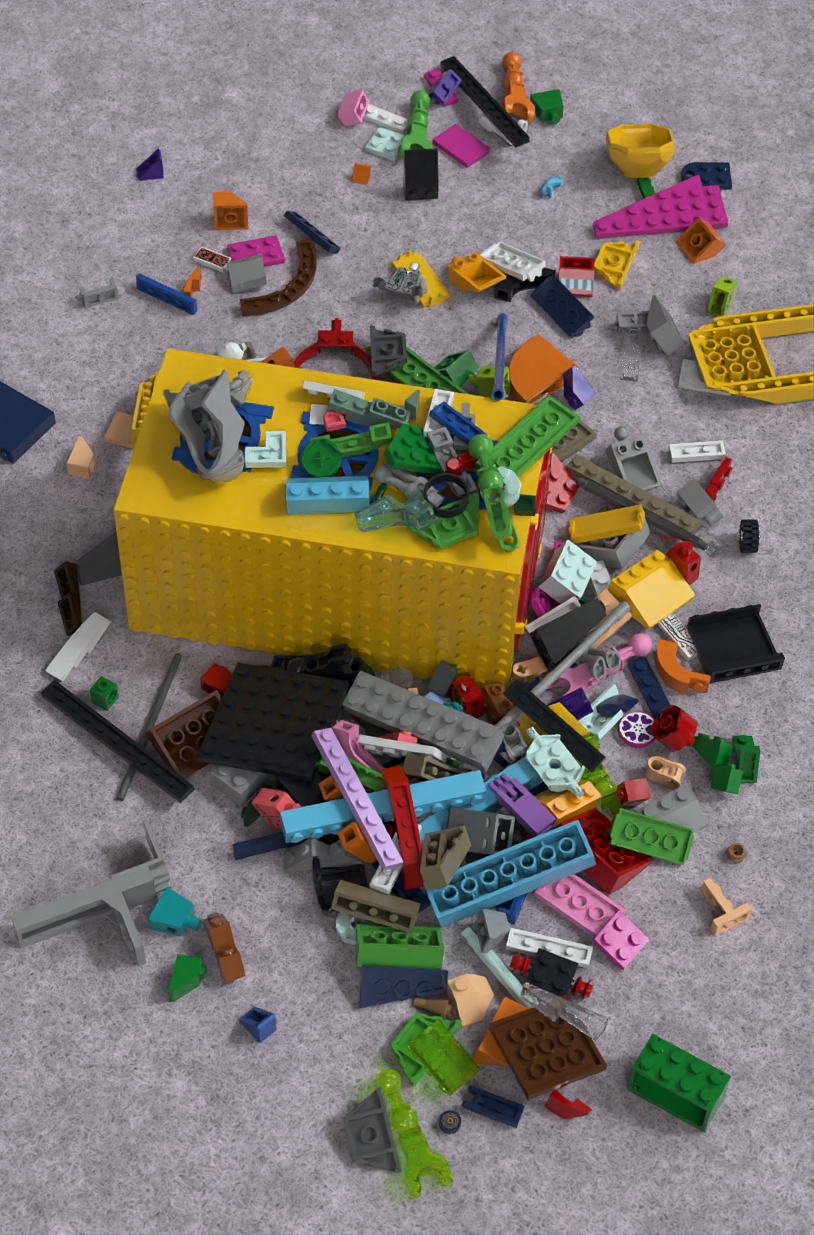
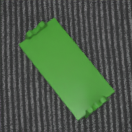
(651, 836)

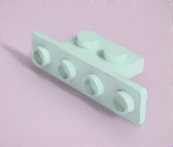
(598, 723)

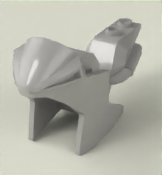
(218, 399)

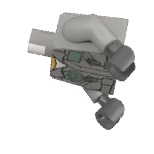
(404, 284)

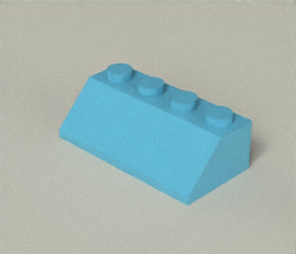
(327, 494)

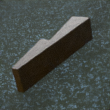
(69, 605)

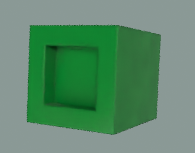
(104, 693)

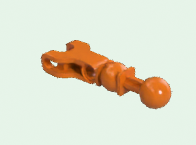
(515, 93)

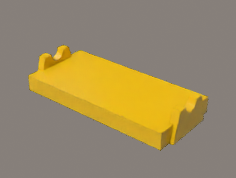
(436, 291)
(606, 524)

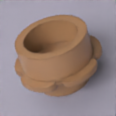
(738, 848)

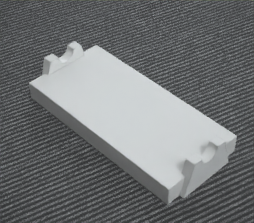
(514, 261)

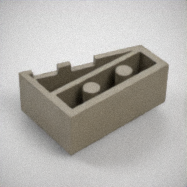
(442, 856)

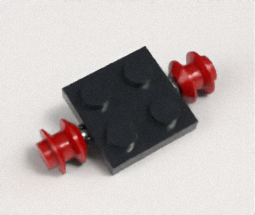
(552, 973)

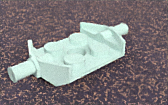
(548, 750)

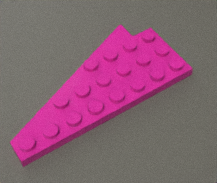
(666, 211)

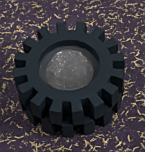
(749, 536)

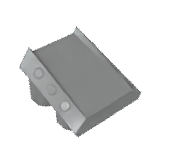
(247, 273)

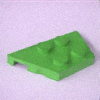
(455, 529)
(418, 1023)

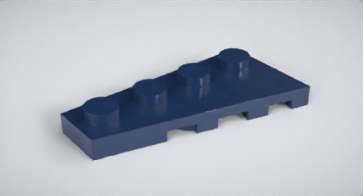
(394, 983)

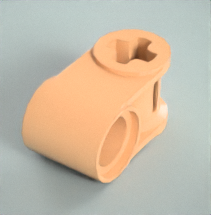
(529, 670)
(665, 772)

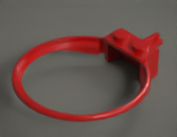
(335, 338)

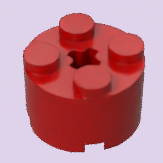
(674, 728)

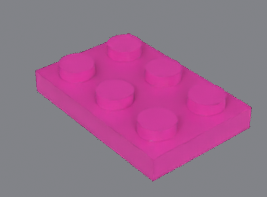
(267, 246)

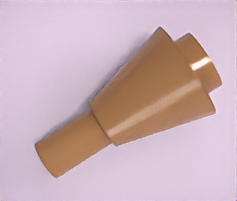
(439, 1007)

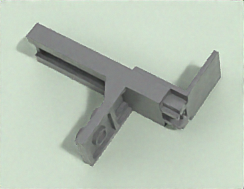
(105, 900)

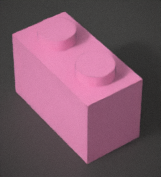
(353, 108)

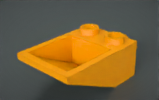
(473, 273)

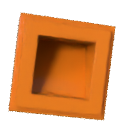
(361, 173)

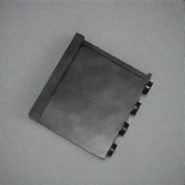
(733, 643)

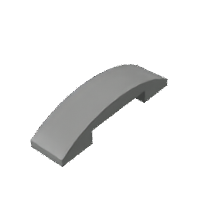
(442, 448)

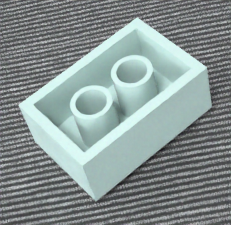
(567, 573)

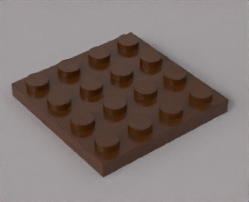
(545, 1052)

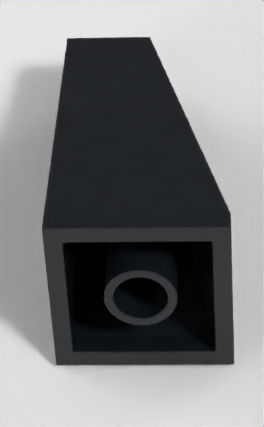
(563, 633)
(305, 794)

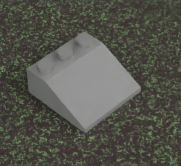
(616, 550)

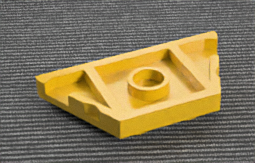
(615, 261)
(562, 712)

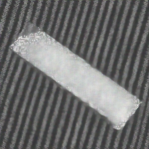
(554, 1007)

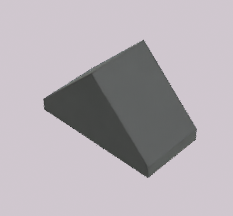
(442, 678)

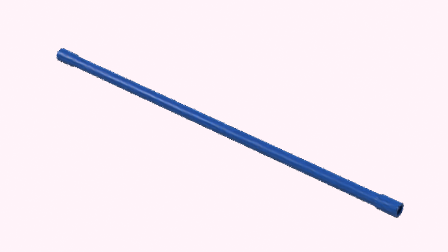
(498, 390)

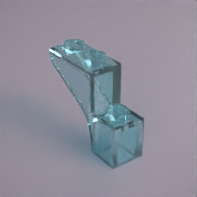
(389, 513)

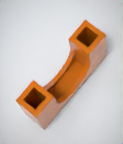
(352, 835)

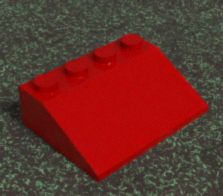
(614, 864)

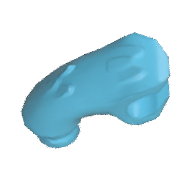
(549, 184)

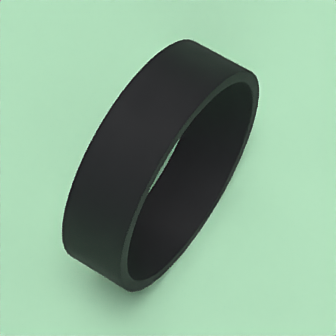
(447, 477)

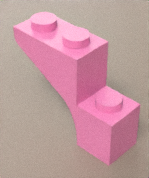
(348, 737)

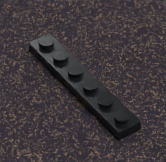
(553, 725)

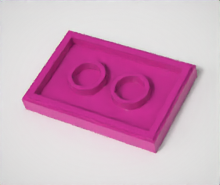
(461, 145)

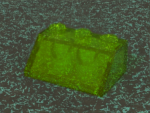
(443, 1057)

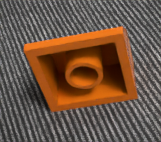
(229, 211)
(700, 241)

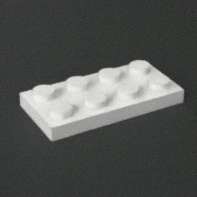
(398, 748)

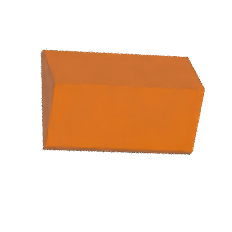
(488, 1051)

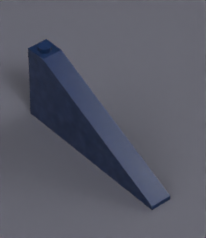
(21, 423)

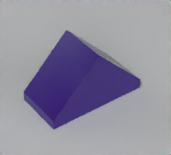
(151, 168)

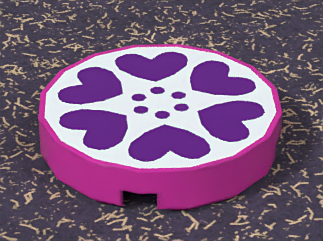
(636, 729)

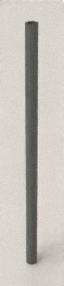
(151, 722)

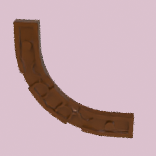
(293, 289)

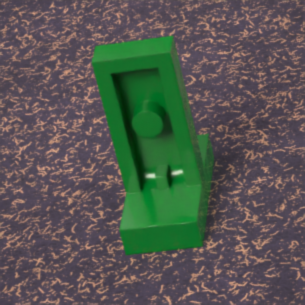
(747, 757)

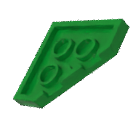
(411, 451)

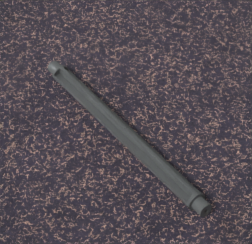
(651, 518)

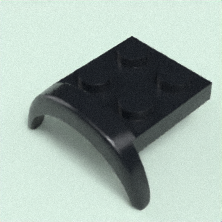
(327, 882)

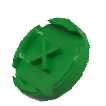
(321, 458)

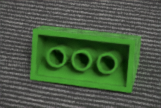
(398, 948)

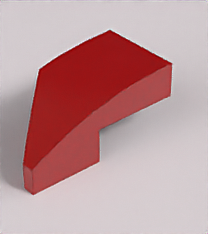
(564, 1108)

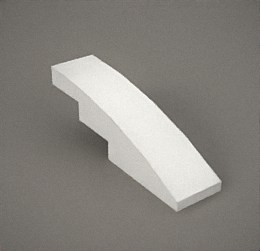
(77, 646)

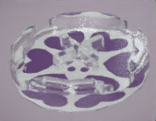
(137, 852)

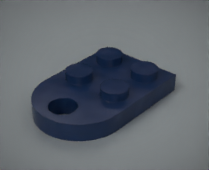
(710, 173)

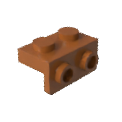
(495, 703)

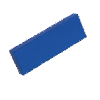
(455, 422)

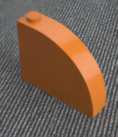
(537, 370)

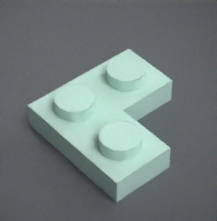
(270, 456)

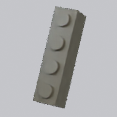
(375, 906)

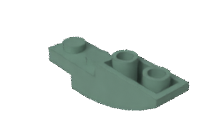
(366, 412)

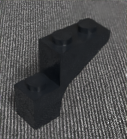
(511, 285)

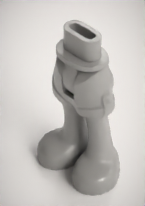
(415, 484)
(598, 660)

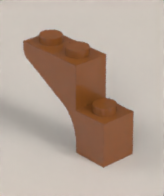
(224, 947)

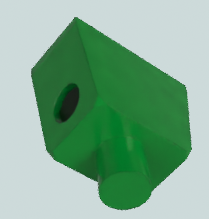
(548, 106)

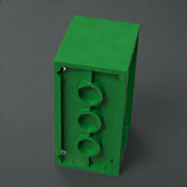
(678, 1082)

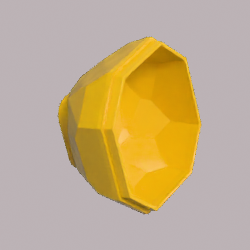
(640, 148)

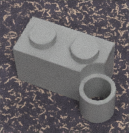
(698, 502)

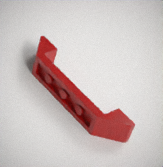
(406, 825)

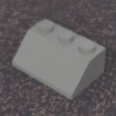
(678, 808)

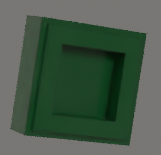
(525, 505)

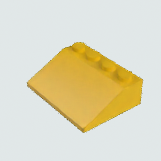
(652, 589)

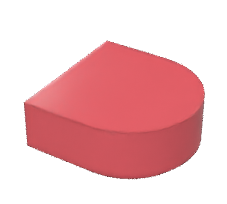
(333, 421)

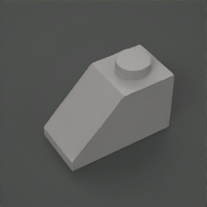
(491, 929)

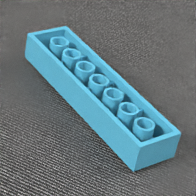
(512, 873)

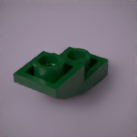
(250, 813)

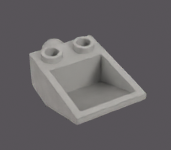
(634, 462)

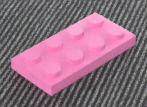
(579, 903)

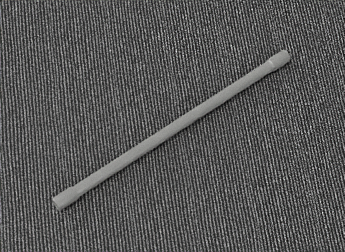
(620, 611)

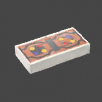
(212, 259)

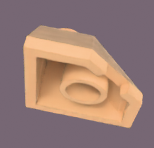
(470, 997)

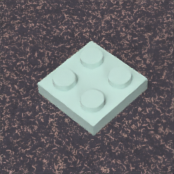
(384, 143)

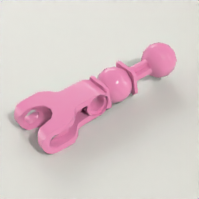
(580, 676)

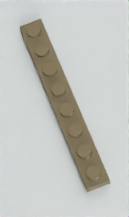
(587, 470)

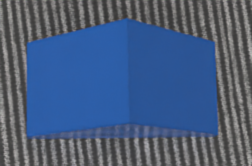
(259, 1023)

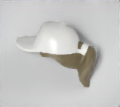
(236, 351)

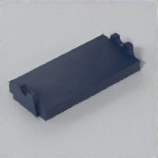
(562, 306)

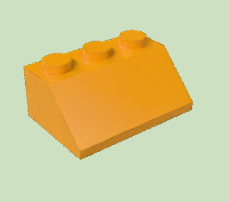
(566, 805)

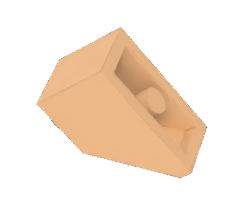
(81, 460)

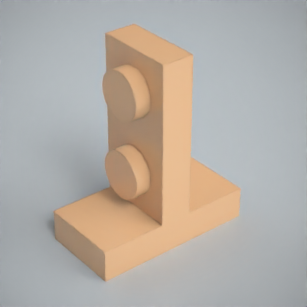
(728, 916)

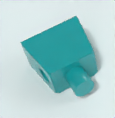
(173, 914)

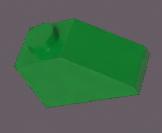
(186, 976)

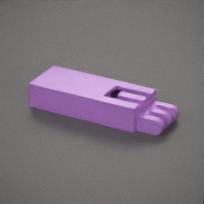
(526, 808)

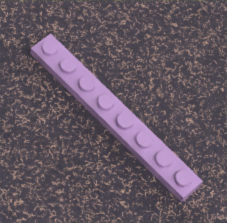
(357, 799)

